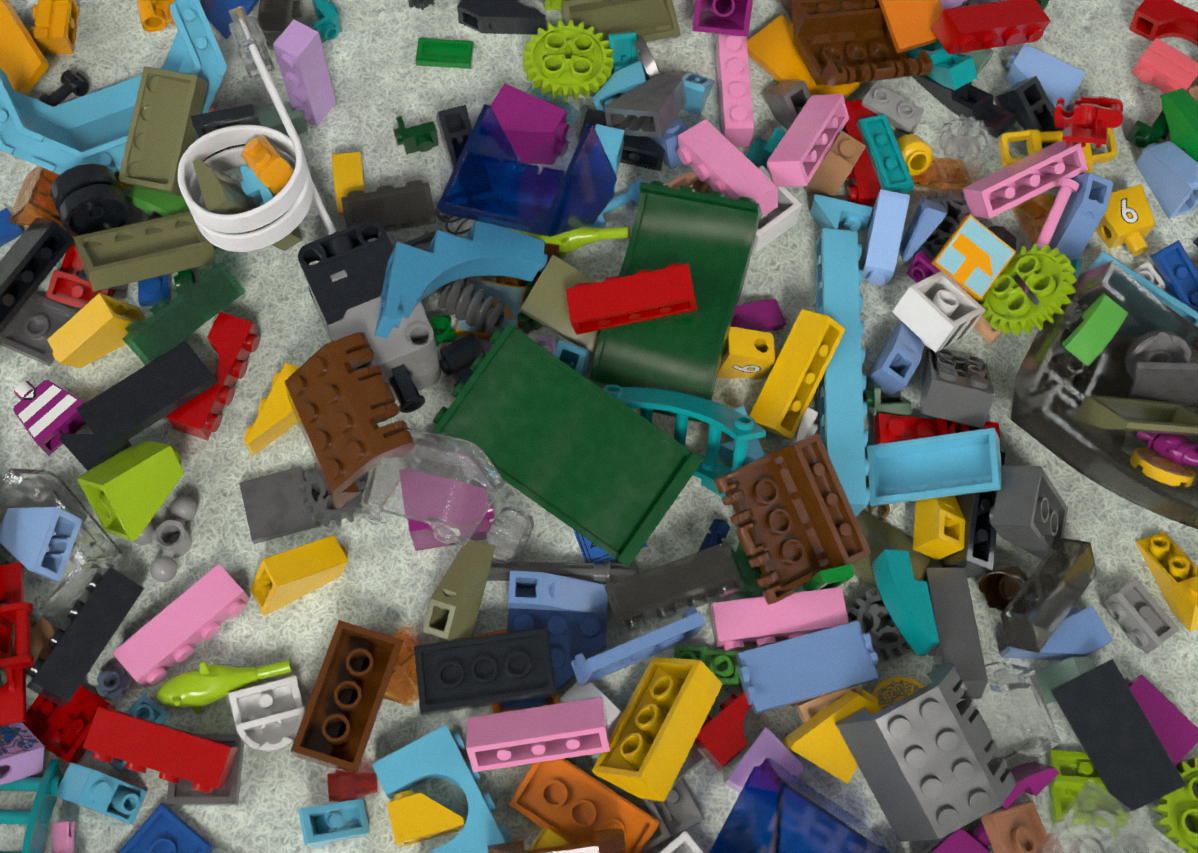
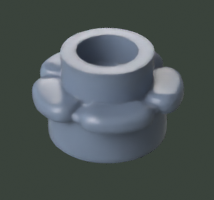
(121, 684)

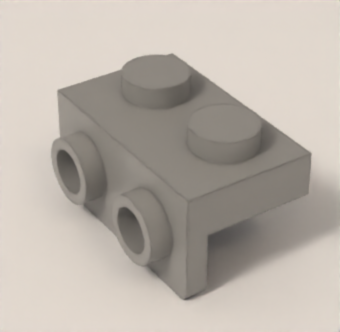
(899, 111)
(1140, 616)

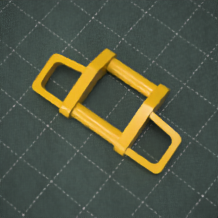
(1034, 144)

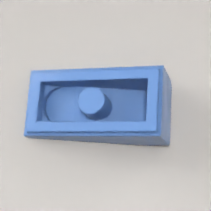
(923, 223)

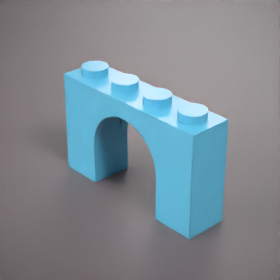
(439, 757)

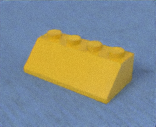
(658, 727)

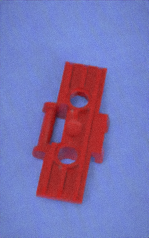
(1088, 119)
(14, 611)

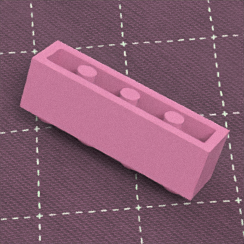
(734, 89)
(808, 140)
(725, 166)
(1024, 179)
(755, 622)
(181, 627)
(537, 734)

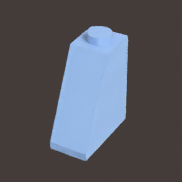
(1054, 75)
(1170, 176)
(884, 237)
(40, 538)

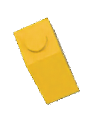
(420, 818)

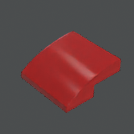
(68, 288)
(65, 728)

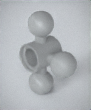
(164, 567)

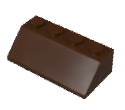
(346, 697)

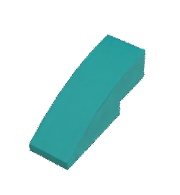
(948, 70)
(906, 600)

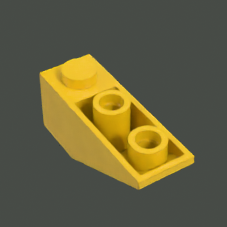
(274, 414)
(938, 527)
(1174, 575)

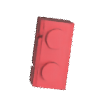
(1166, 68)

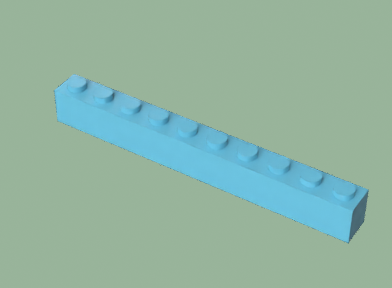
(842, 385)

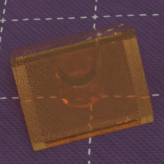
(35, 199)

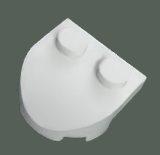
(268, 714)

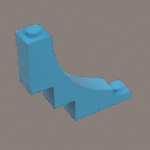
(485, 251)

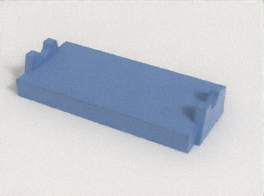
(638, 648)
(807, 667)

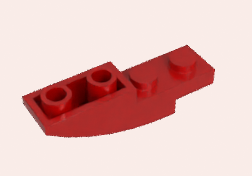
(900, 428)

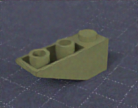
(458, 597)

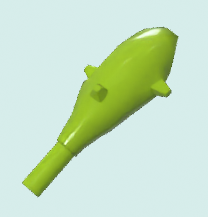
(582, 236)
(213, 682)

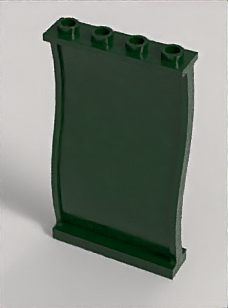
(684, 348)
(568, 444)

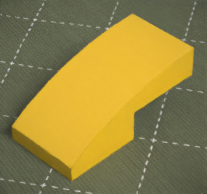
(347, 175)

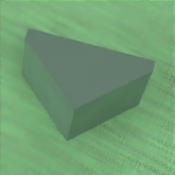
(1062, 672)

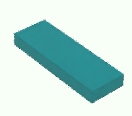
(885, 154)

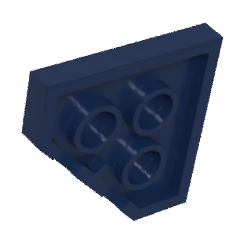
(569, 636)

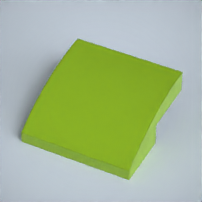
(1073, 771)

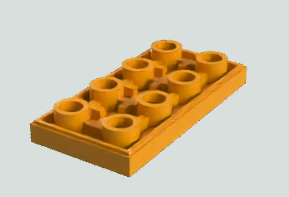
(18, 51)
(777, 55)

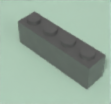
(956, 628)

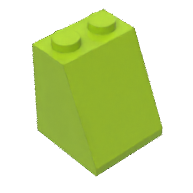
(132, 486)

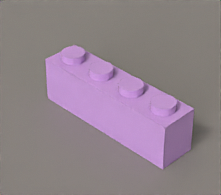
(305, 71)

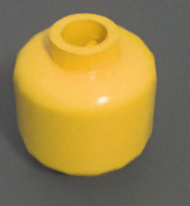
(915, 153)

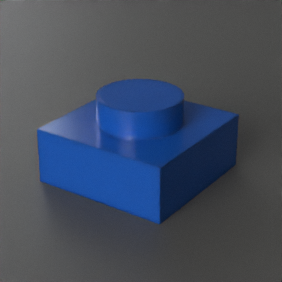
(154, 290)

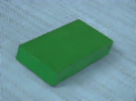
(444, 53)
(829, 578)

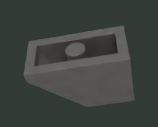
(787, 100)

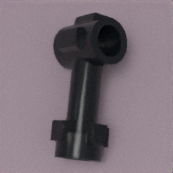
(72, 83)

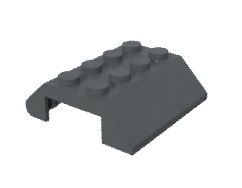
(929, 759)

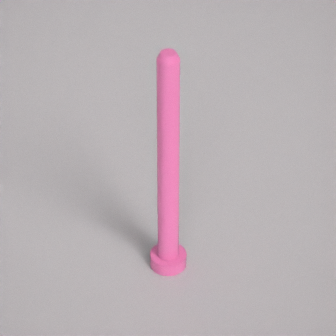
(1066, 187)

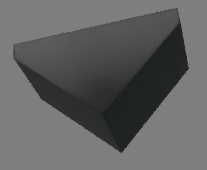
(88, 449)

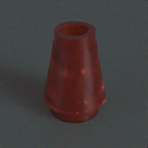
(350, 785)

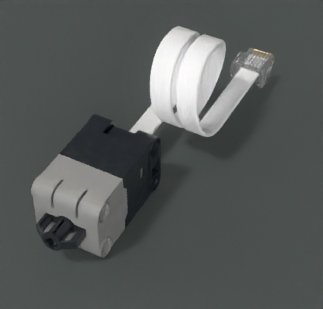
(350, 271)

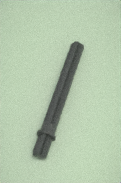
(591, 572)

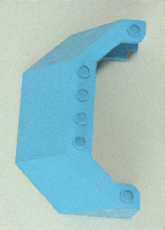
(98, 123)

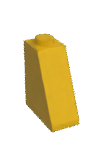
(93, 331)
(297, 573)
(822, 742)

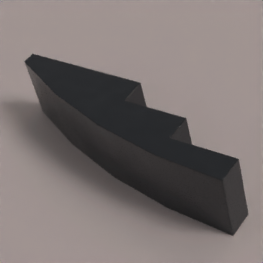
(970, 101)

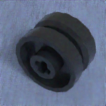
(89, 199)

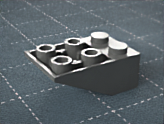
(956, 388)

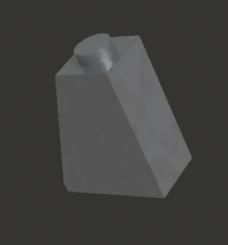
(648, 108)

